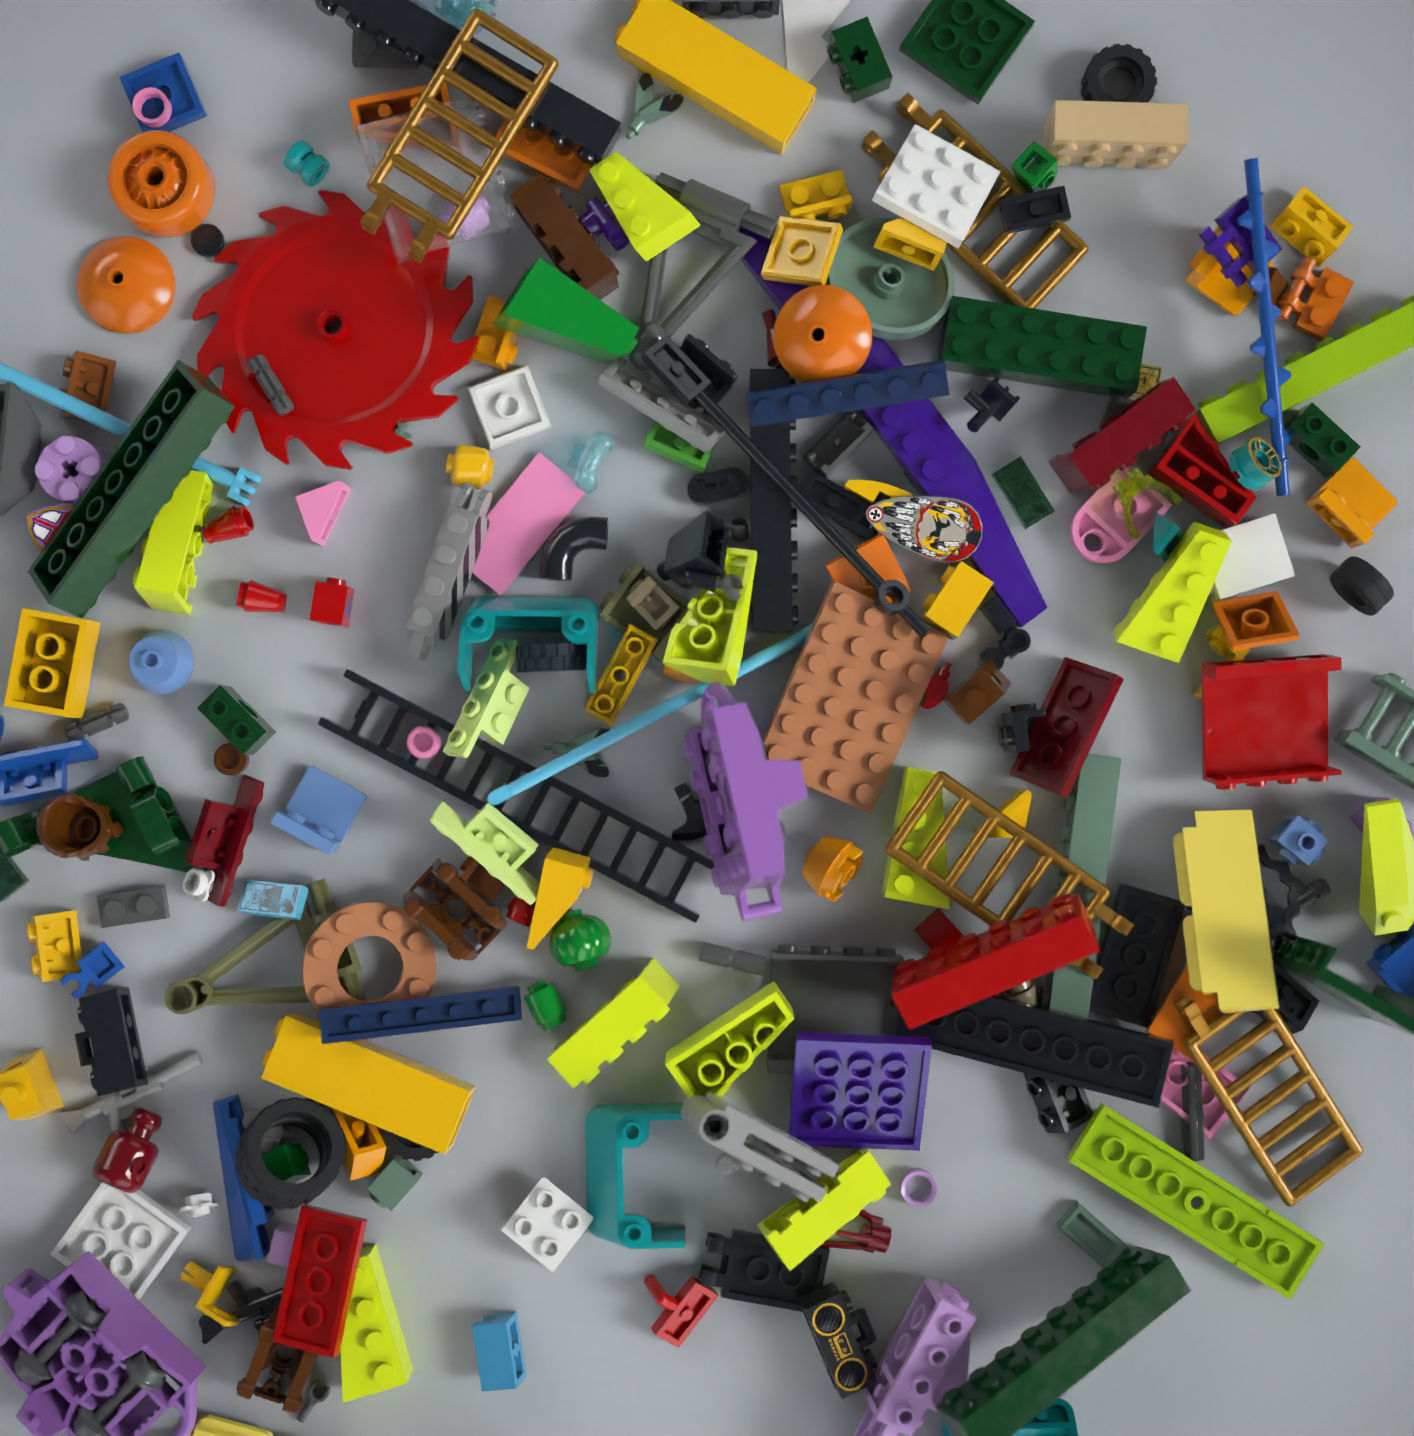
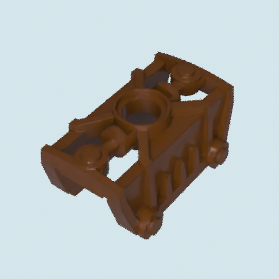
(442, 923)
(264, 1357)

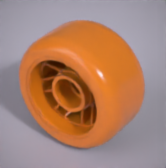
(178, 201)

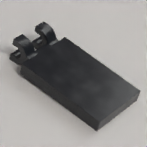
(756, 1274)

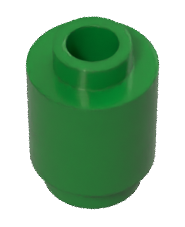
(545, 1005)

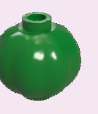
(579, 940)

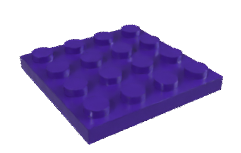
(859, 1090)

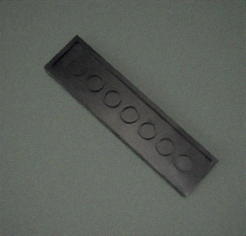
(1053, 1047)

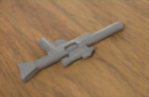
(123, 1104)

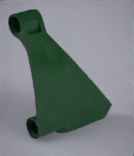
(145, 810)

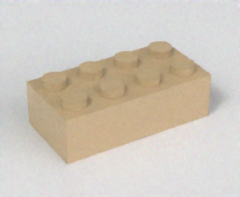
(1115, 133)

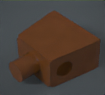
(977, 692)

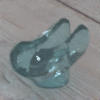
(588, 459)

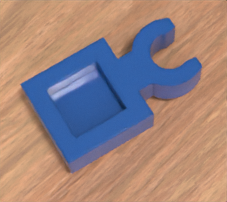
(96, 966)

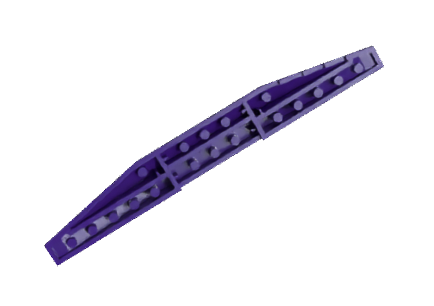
(932, 462)

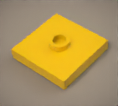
(801, 251)

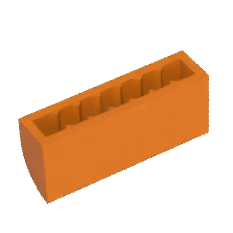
(1170, 1023)

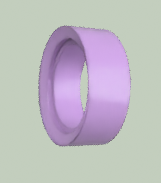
(925, 1200)

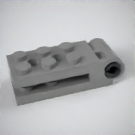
(727, 1129)

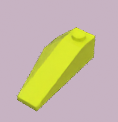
(713, 630)
(1386, 868)

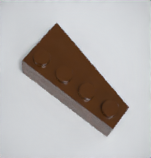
(563, 237)

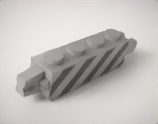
(448, 572)

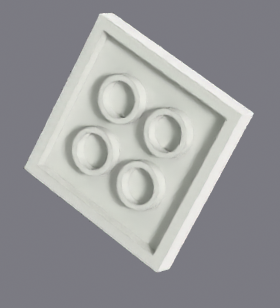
(936, 186)
(126, 1234)

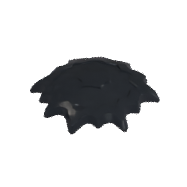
(1280, 896)

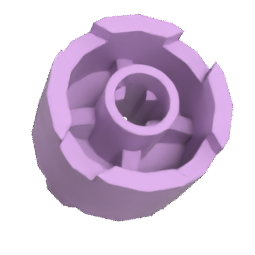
(58, 465)

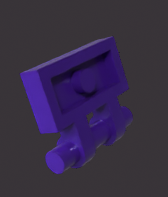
(1238, 237)

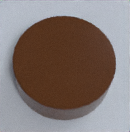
(230, 760)

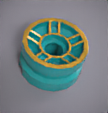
(1255, 463)

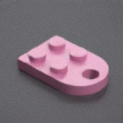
(1104, 518)

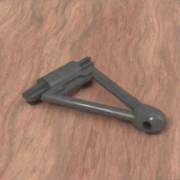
(720, 221)

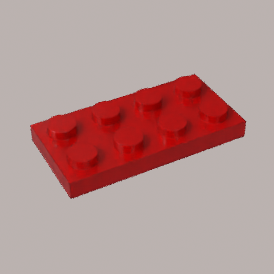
(319, 1280)

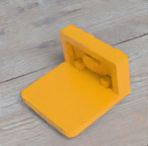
(1211, 282)

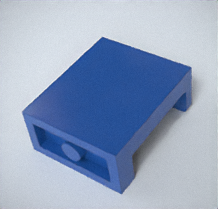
(1395, 962)

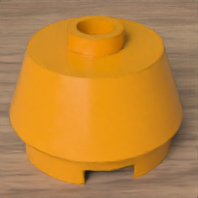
(831, 866)

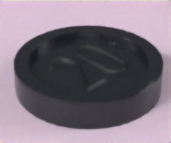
(207, 240)

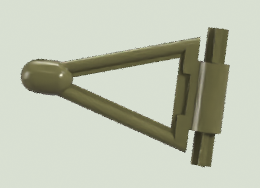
(199, 991)

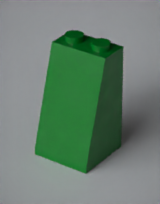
(566, 316)

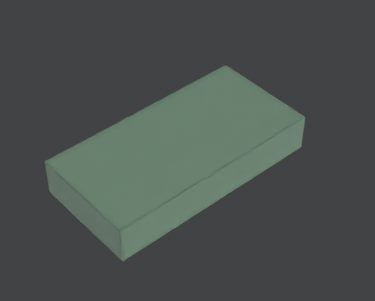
(1091, 1235)

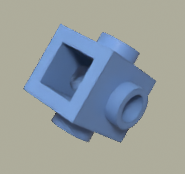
(1299, 840)

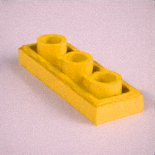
(629, 656)

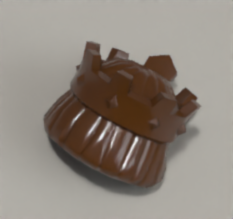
(76, 826)

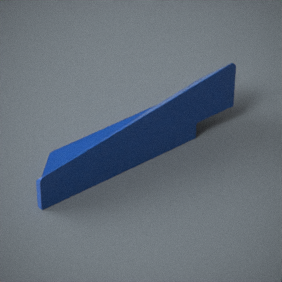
(245, 1214)

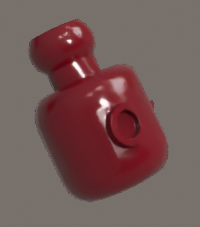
(129, 1154)

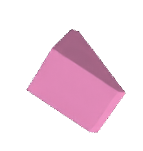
(321, 509)

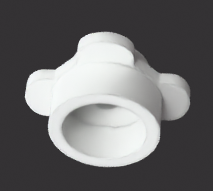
(198, 883)
(198, 1205)

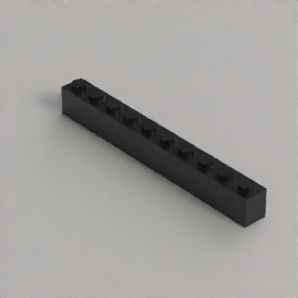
(427, 39)

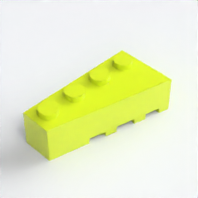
(172, 544)
(1176, 595)
(614, 1025)
(730, 1043)
(803, 1226)
(372, 1341)

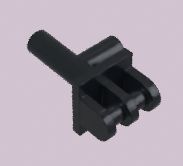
(993, 402)

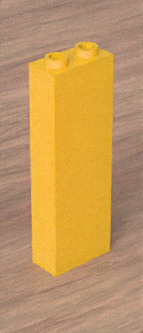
(715, 71)
(368, 1083)

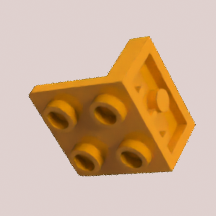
(1352, 503)

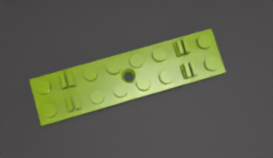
(1167, 1182)

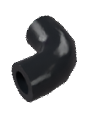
(568, 542)

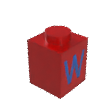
(332, 602)

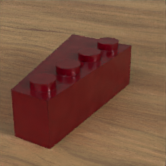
(1123, 437)

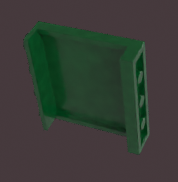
(1310, 962)

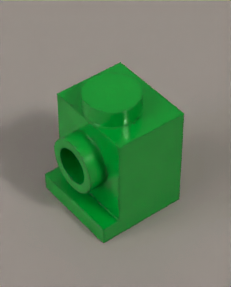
(1040, 172)

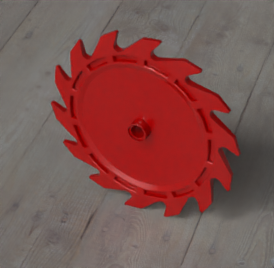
(345, 382)

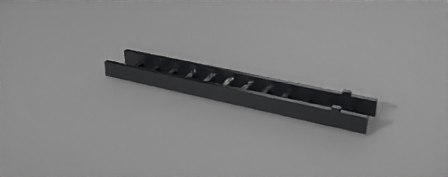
(468, 796)

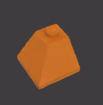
(1255, 620)

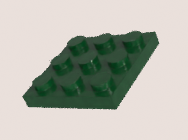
(967, 42)

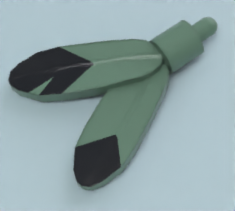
(649, 112)
(590, 764)

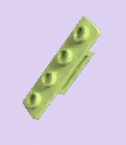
(491, 703)
(494, 844)

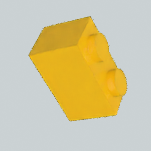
(956, 600)

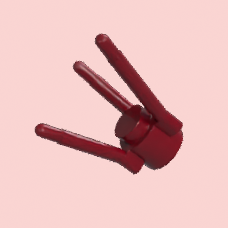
(871, 1237)

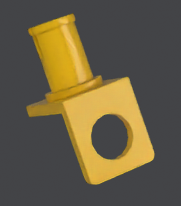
(211, 1287)

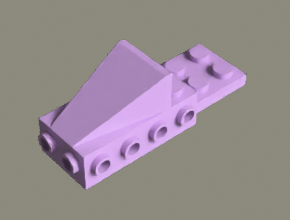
(920, 1361)

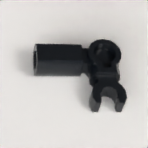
(1003, 622)

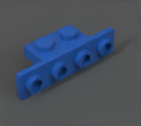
(40, 770)

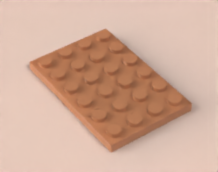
(852, 697)

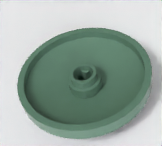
(896, 293)

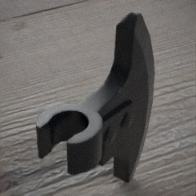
(694, 825)

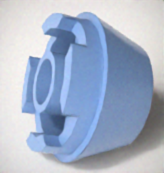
(161, 661)

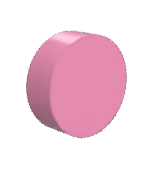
(423, 742)

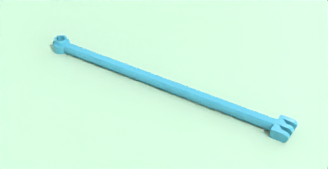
(119, 427)
(639, 722)

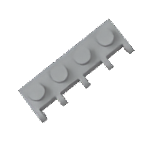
(661, 405)

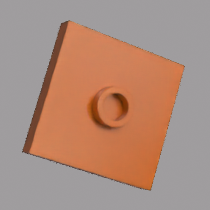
(881, 559)

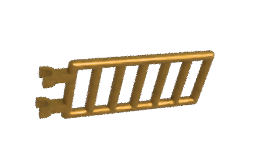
(427, 101)
(910, 110)
(1020, 837)
(1274, 1022)

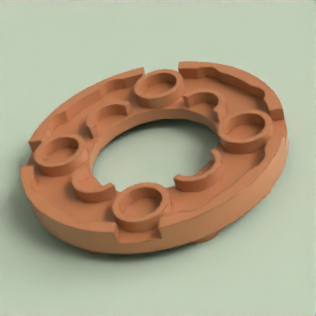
(355, 922)

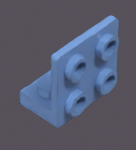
(320, 810)

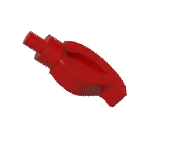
(937, 687)

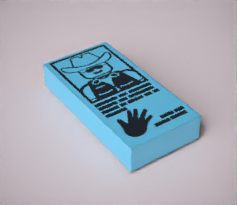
(273, 899)

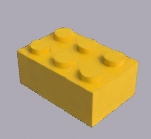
(52, 663)

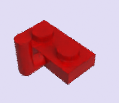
(681, 1311)

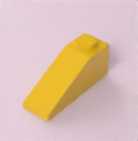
(560, 885)

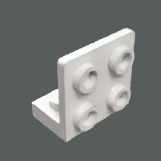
(547, 1224)

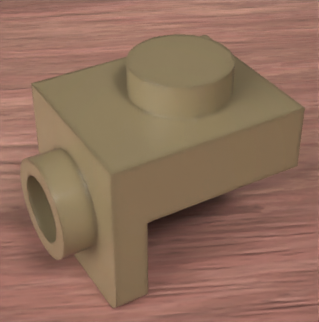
(652, 603)

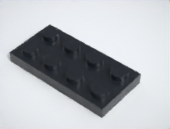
(1136, 962)

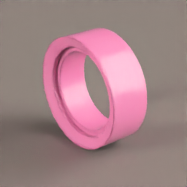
(139, 100)

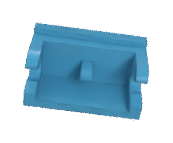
(499, 1352)

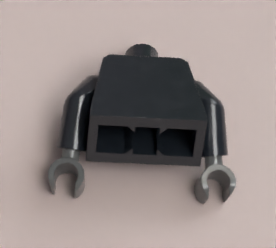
(699, 553)

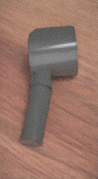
(312, 1401)

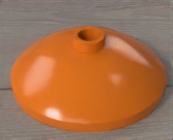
(141, 296)
(845, 329)

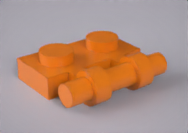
(1322, 303)

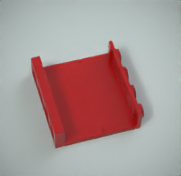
(1266, 720)

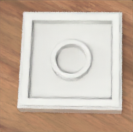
(509, 407)

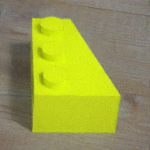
(643, 208)

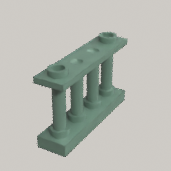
(1385, 757)

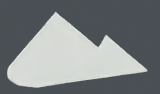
(803, 27)

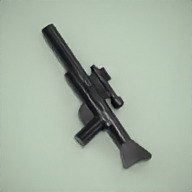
(249, 1305)

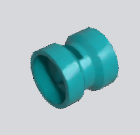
(306, 163)

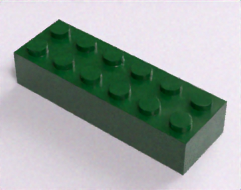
(1042, 347)

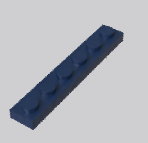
(848, 393)
(419, 1014)

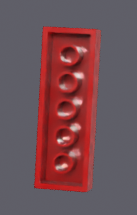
(994, 960)

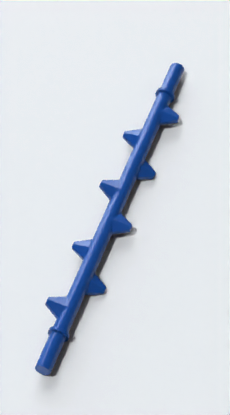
(1268, 313)

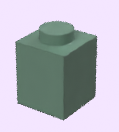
(394, 1182)

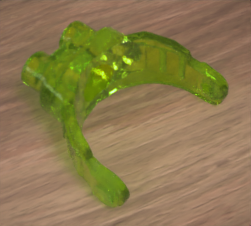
(1136, 484)

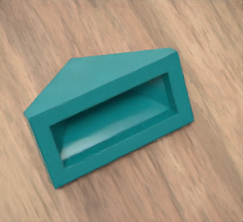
(1165, 536)

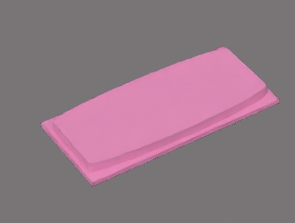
(524, 521)

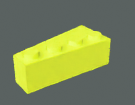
(898, 880)

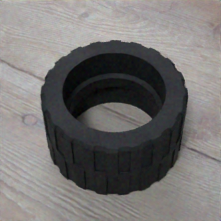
(316, 1122)

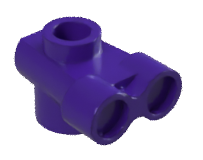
(601, 220)

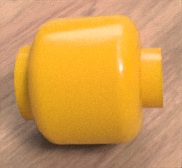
(470, 465)

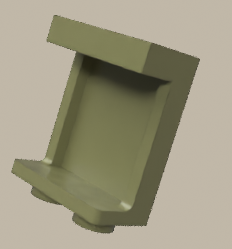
(621, 614)

